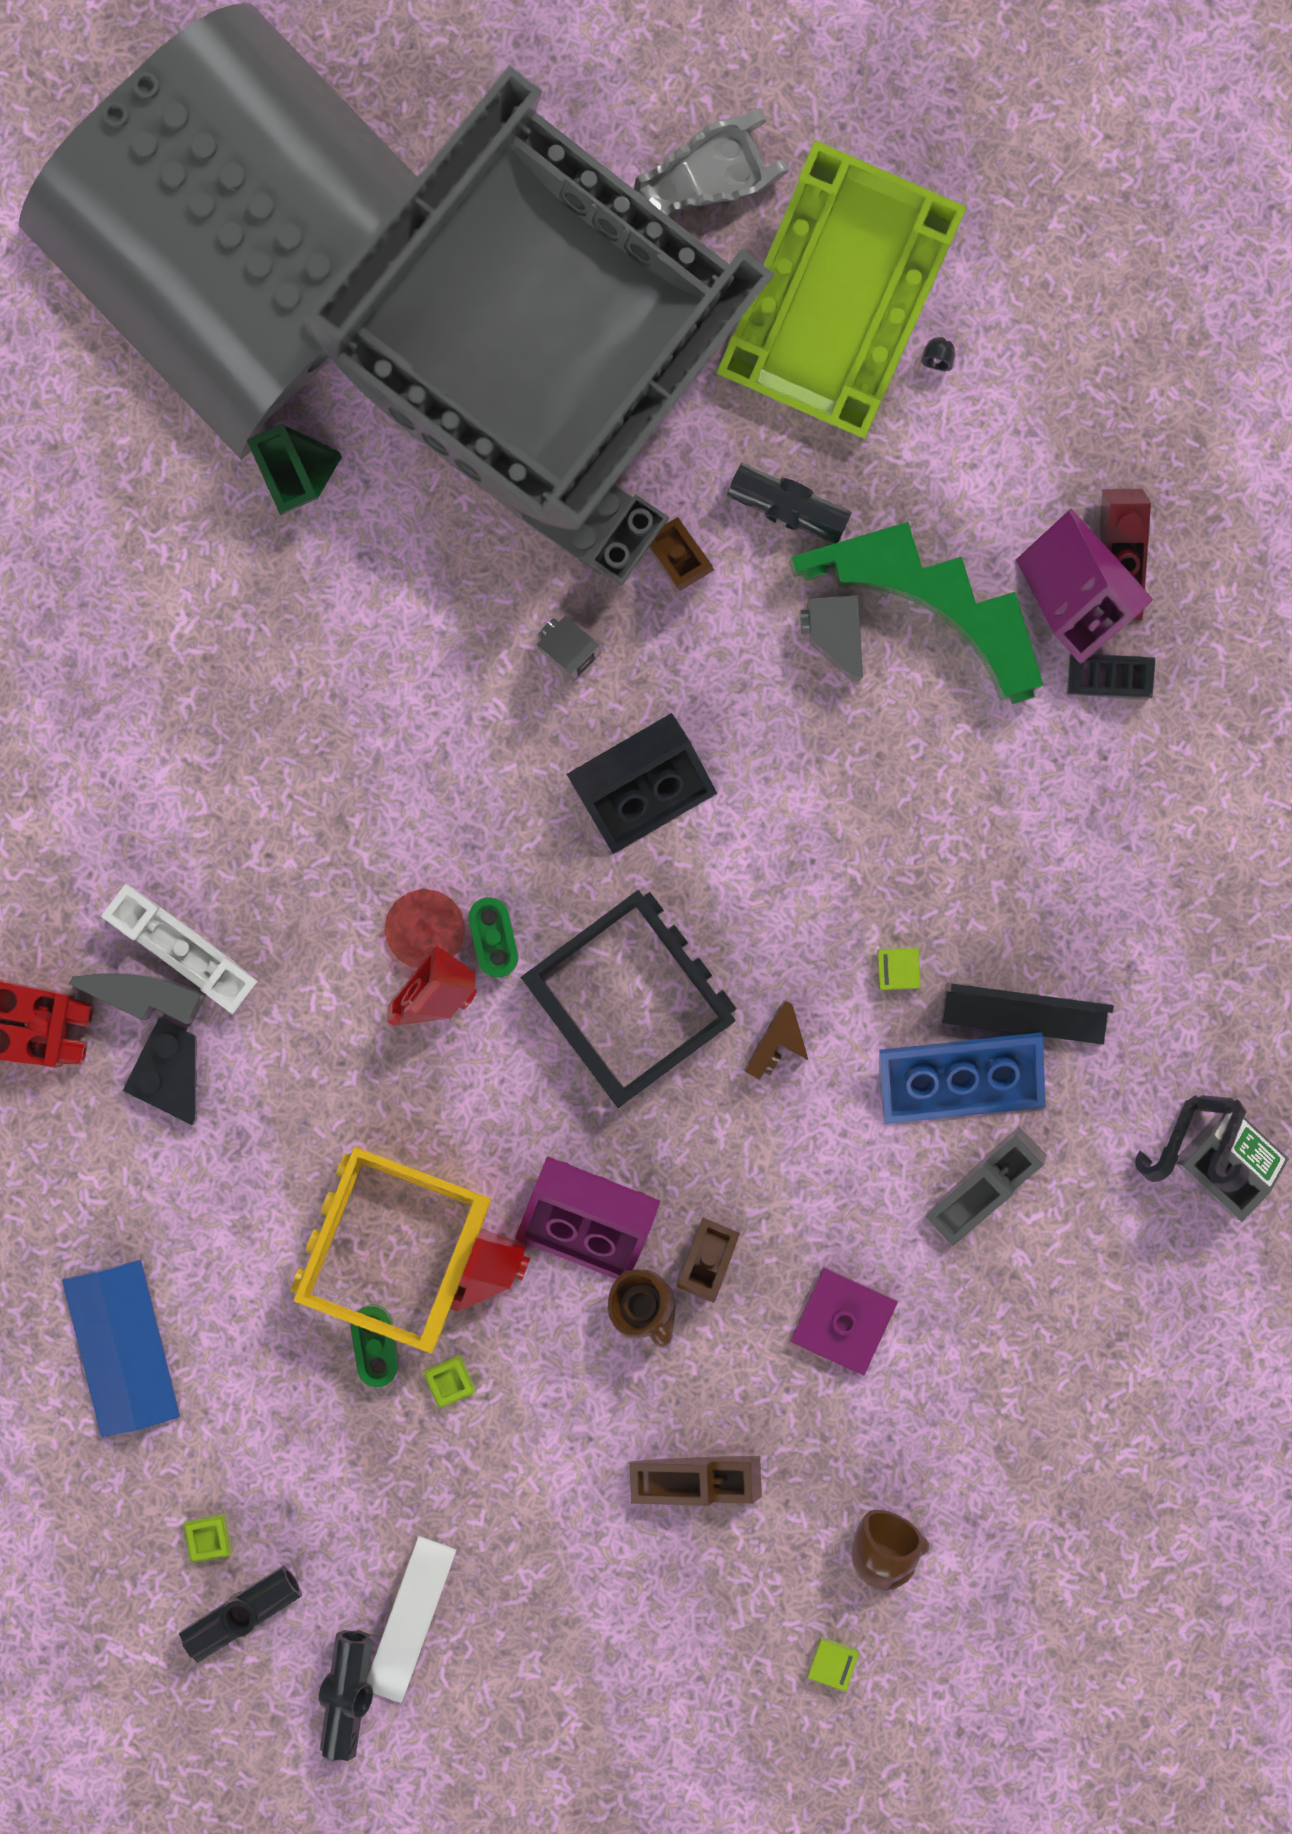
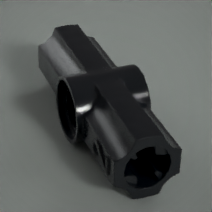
(789, 503)
(220, 1626)
(345, 1695)

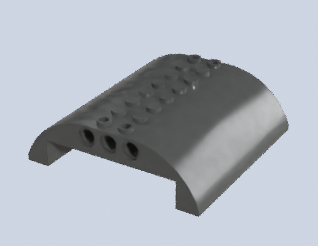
(217, 213)
(529, 311)

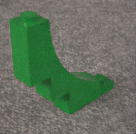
(891, 563)

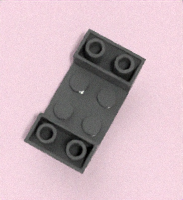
(610, 537)

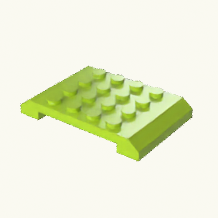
(844, 289)

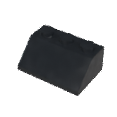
(642, 783)

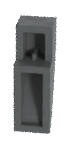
(142, 994)
(986, 1186)

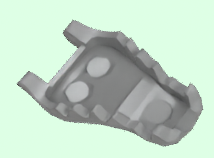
(712, 168)

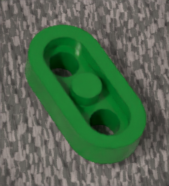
(493, 937)
(372, 1345)

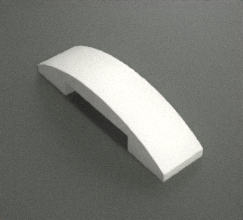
(179, 947)
(410, 1618)

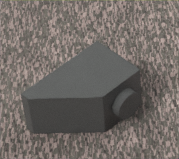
(835, 632)
(568, 647)

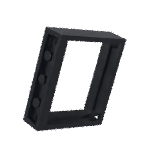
(575, 1036)

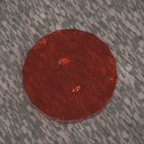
(440, 926)

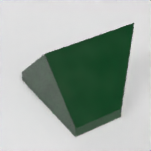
(293, 466)

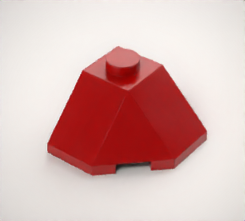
(433, 991)
(490, 1269)

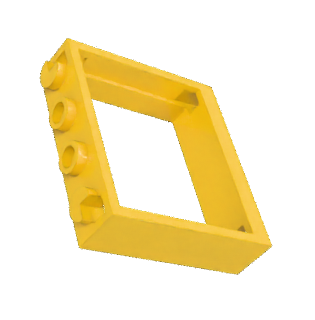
(334, 1209)

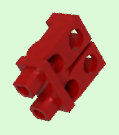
(45, 1026)

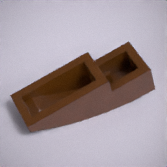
(696, 1480)

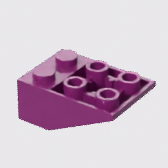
(1080, 586)

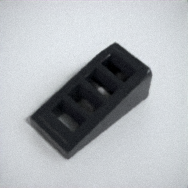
(1146, 680)

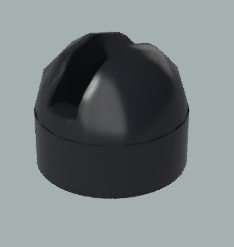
(939, 349)

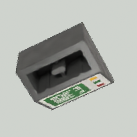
(1251, 1149)

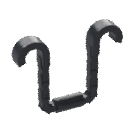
(1219, 1161)

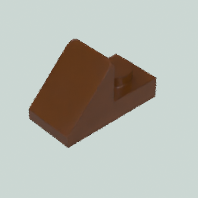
(679, 555)
(782, 1031)
(707, 1260)

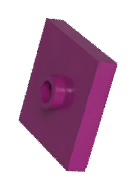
(843, 1321)

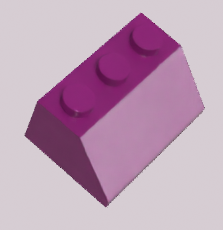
(587, 1219)

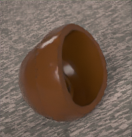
(647, 1314)
(886, 1550)

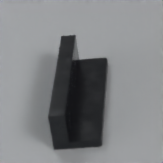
(1025, 1013)

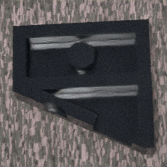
(167, 1071)

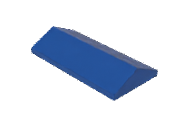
(962, 1078)
(121, 1348)

